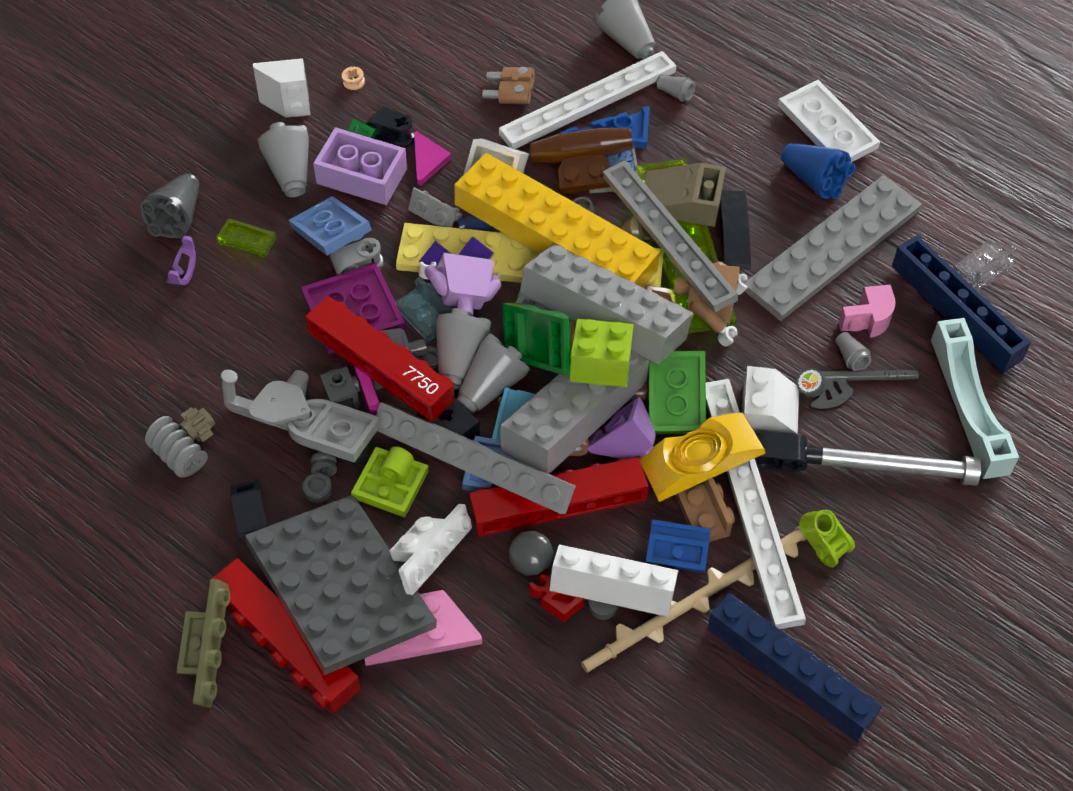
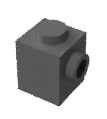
(341, 387)

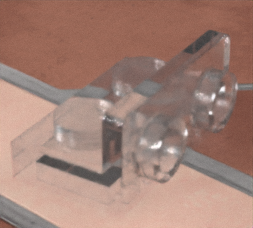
(985, 264)

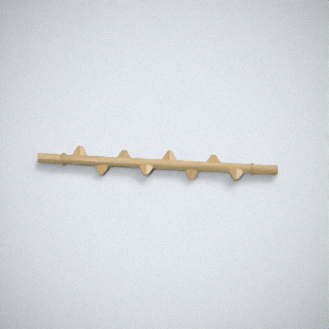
(698, 600)

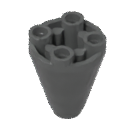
(171, 207)

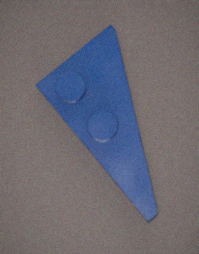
(637, 122)

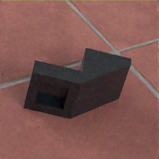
(248, 508)

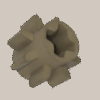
(197, 424)

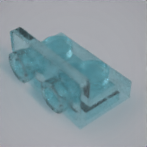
(422, 308)

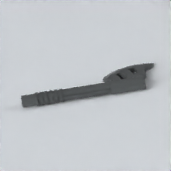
(842, 377)

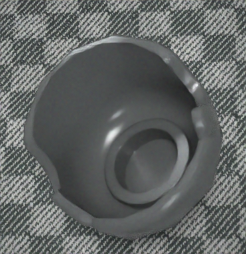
(531, 553)

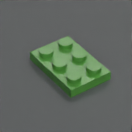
(678, 393)

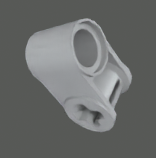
(356, 256)

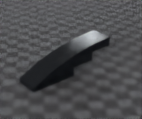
(735, 229)

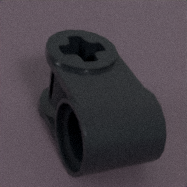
(392, 127)

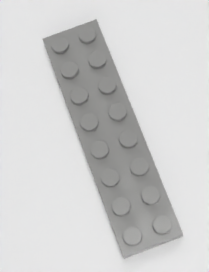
(831, 247)

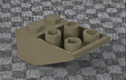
(689, 191)

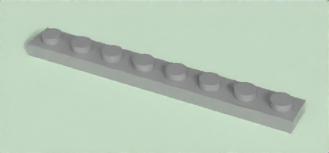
(670, 237)
(475, 458)

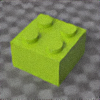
(601, 352)

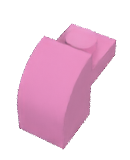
(872, 313)

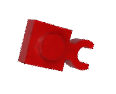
(558, 604)

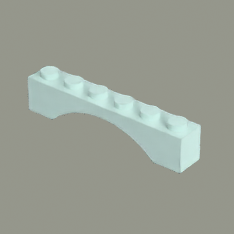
(985, 434)

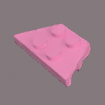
(451, 632)

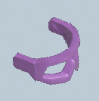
(189, 249)

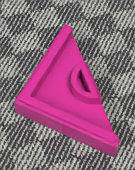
(429, 158)

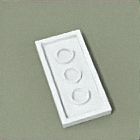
(828, 120)

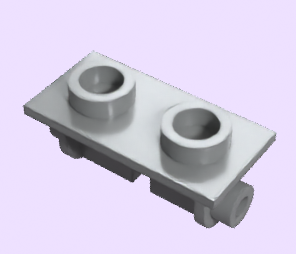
(433, 209)

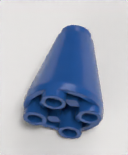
(819, 167)

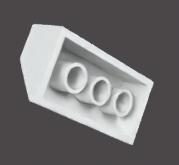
(613, 580)

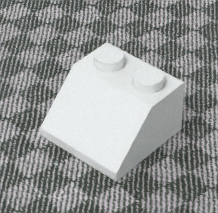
(283, 87)
(510, 156)
(770, 401)

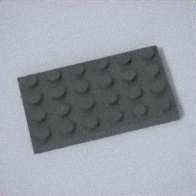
(339, 583)

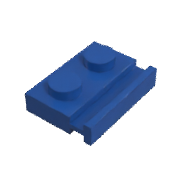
(678, 546)

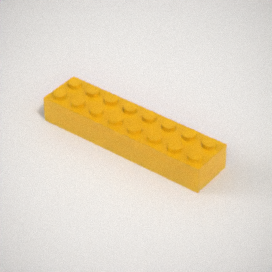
(545, 218)

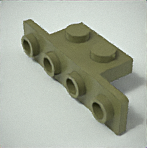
(202, 641)

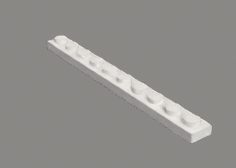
(759, 524)

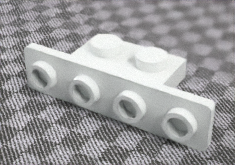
(428, 545)

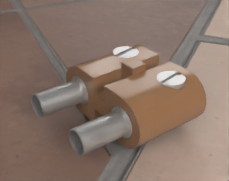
(514, 85)

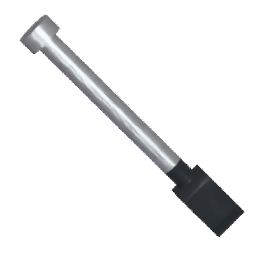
(792, 454)

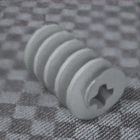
(175, 447)

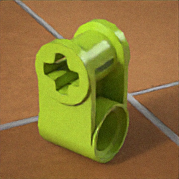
(830, 540)

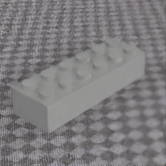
(595, 293)
(565, 416)

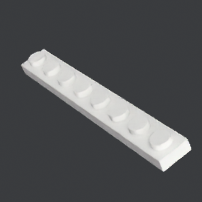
(586, 100)

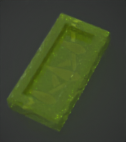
(246, 237)

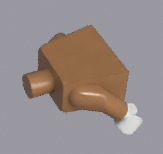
(698, 306)

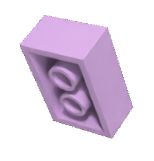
(360, 166)

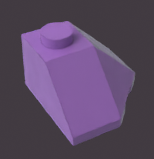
(626, 434)

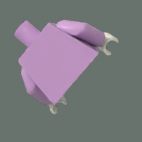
(463, 280)

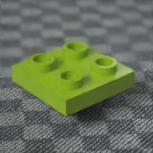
(390, 480)

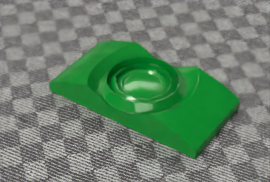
(538, 336)

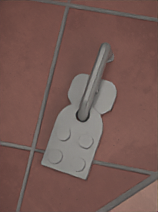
(311, 423)

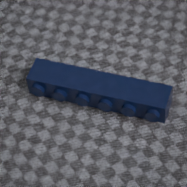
(958, 299)
(794, 667)

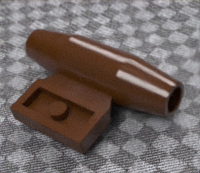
(582, 155)

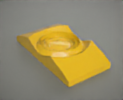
(700, 454)

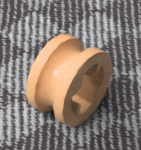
(352, 72)

